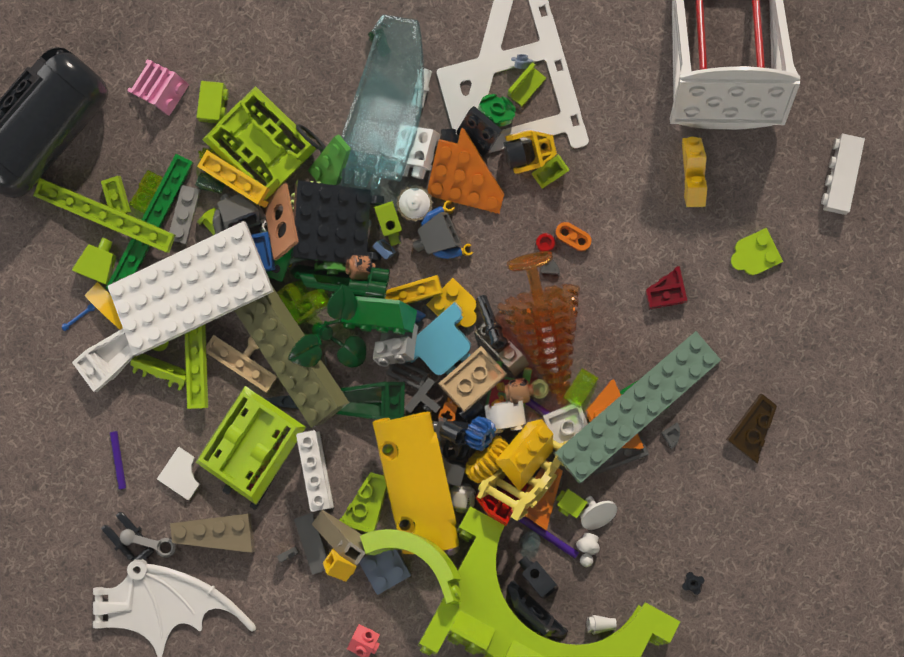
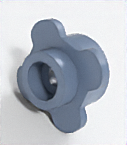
(521, 61)

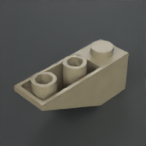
(508, 355)
(340, 536)

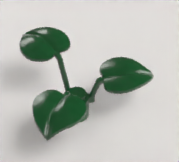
(353, 351)

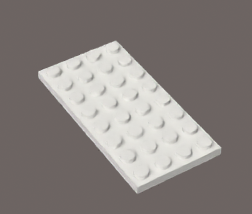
(190, 288)

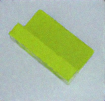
(526, 85)

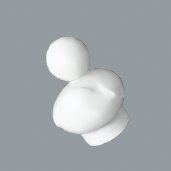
(589, 546)

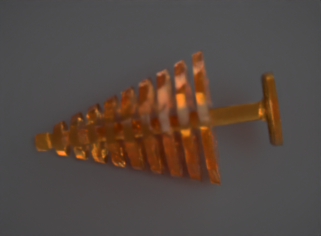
(544, 322)

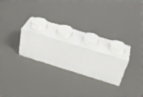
(843, 174)

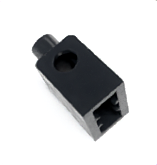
(544, 583)

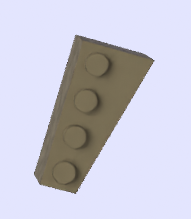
(225, 533)

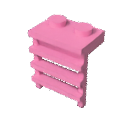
(164, 92)

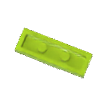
(159, 369)

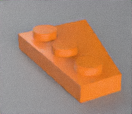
(541, 512)

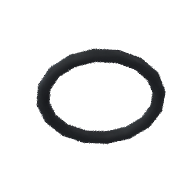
(300, 128)

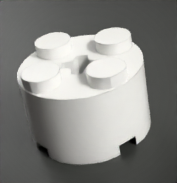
(506, 415)

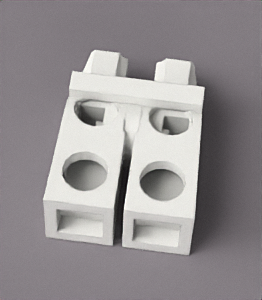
(422, 152)

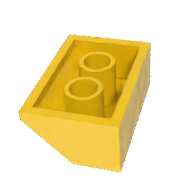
(526, 452)

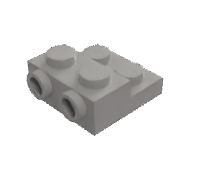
(395, 348)

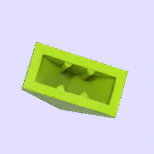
(550, 171)

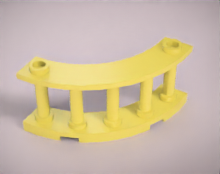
(527, 499)

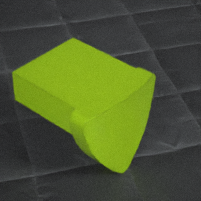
(207, 219)

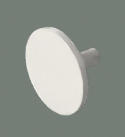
(597, 514)

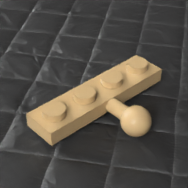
(241, 362)

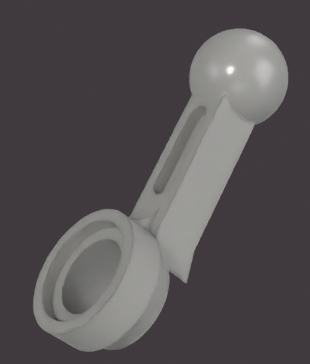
(128, 537)

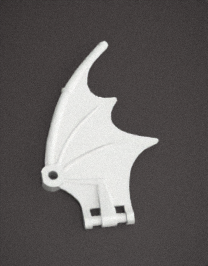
(158, 601)

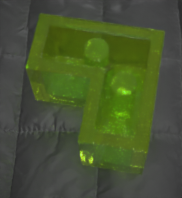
(301, 303)

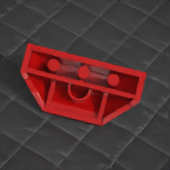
(496, 508)

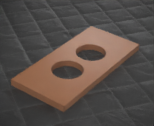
(290, 238)

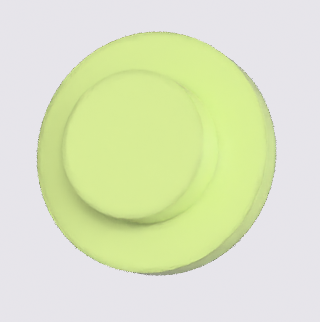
(540, 388)

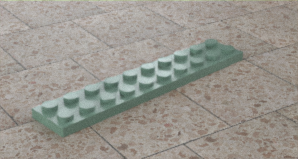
(637, 407)

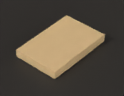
(472, 379)

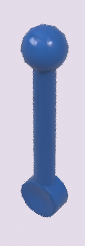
(91, 307)

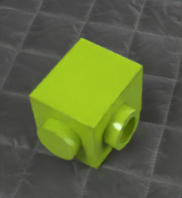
(570, 503)

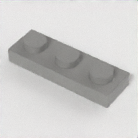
(184, 213)

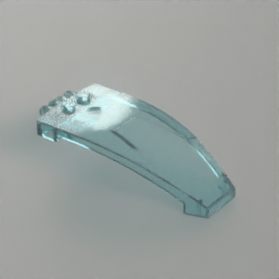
(386, 104)

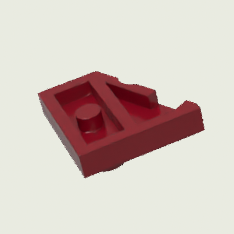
(667, 291)

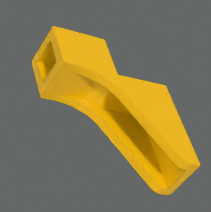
(694, 169)

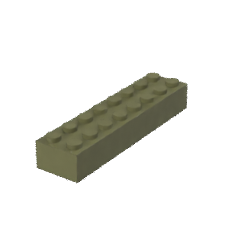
(276, 335)

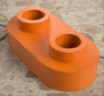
(573, 236)

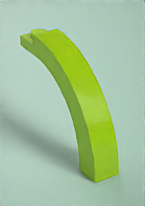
(444, 569)

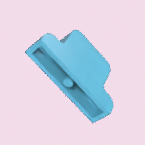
(442, 342)

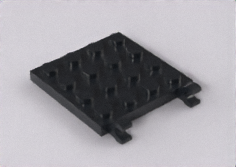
(332, 222)

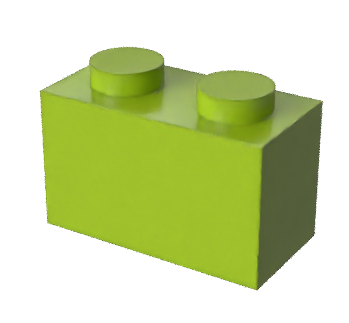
(211, 102)

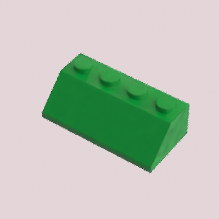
(382, 315)

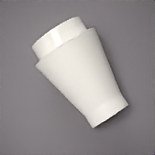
(600, 624)

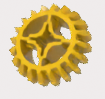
(482, 463)

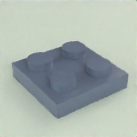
(384, 570)

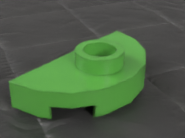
(331, 268)

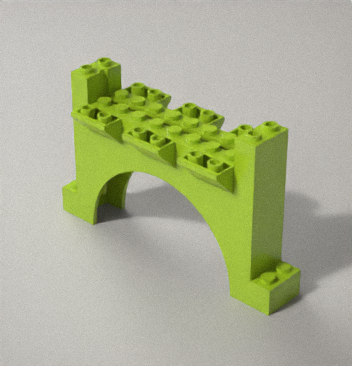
(490, 627)

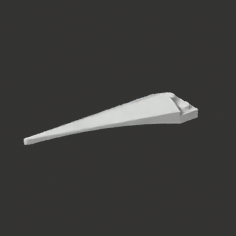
(104, 360)

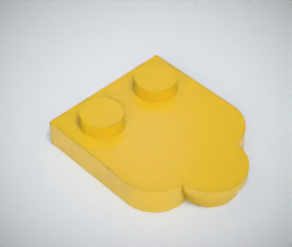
(456, 293)

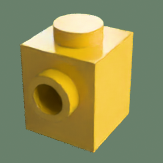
(338, 566)

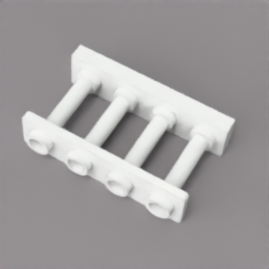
(315, 470)

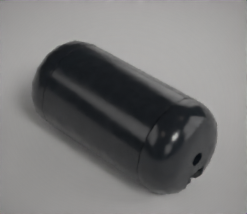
(44, 116)

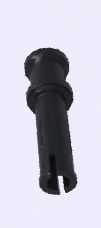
(493, 329)

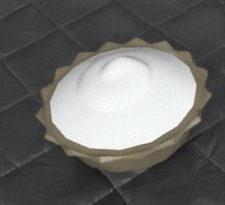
(414, 203)

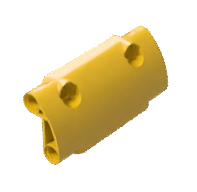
(417, 478)

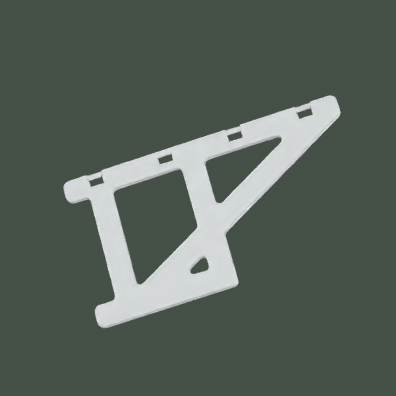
(494, 60)

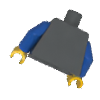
(439, 235)

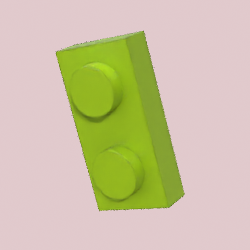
(115, 194)

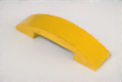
(103, 302)

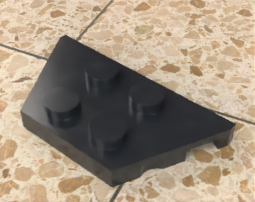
(531, 610)

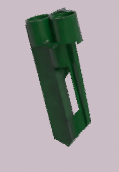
(374, 287)

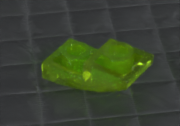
(146, 191)
(580, 388)

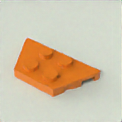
(602, 401)

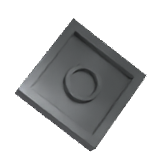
(421, 397)

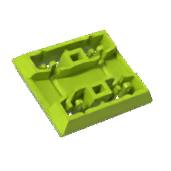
(260, 141)
(249, 443)

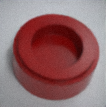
(545, 242)

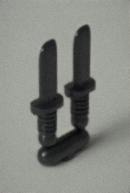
(119, 545)

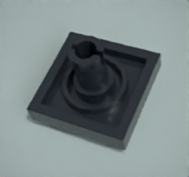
(480, 130)

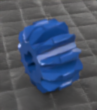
(480, 433)

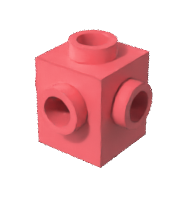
(364, 642)

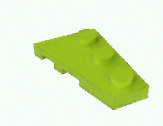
(367, 504)

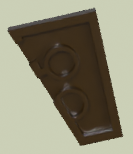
(752, 428)

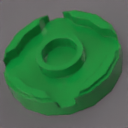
(497, 109)

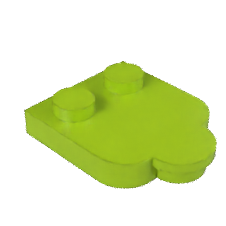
(755, 253)

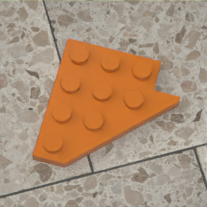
(463, 176)

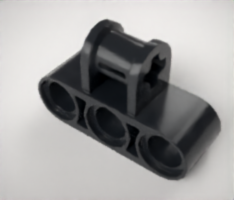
(454, 433)

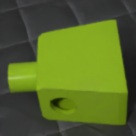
(385, 213)
(97, 262)

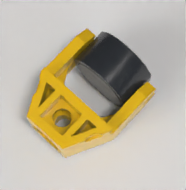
(515, 152)

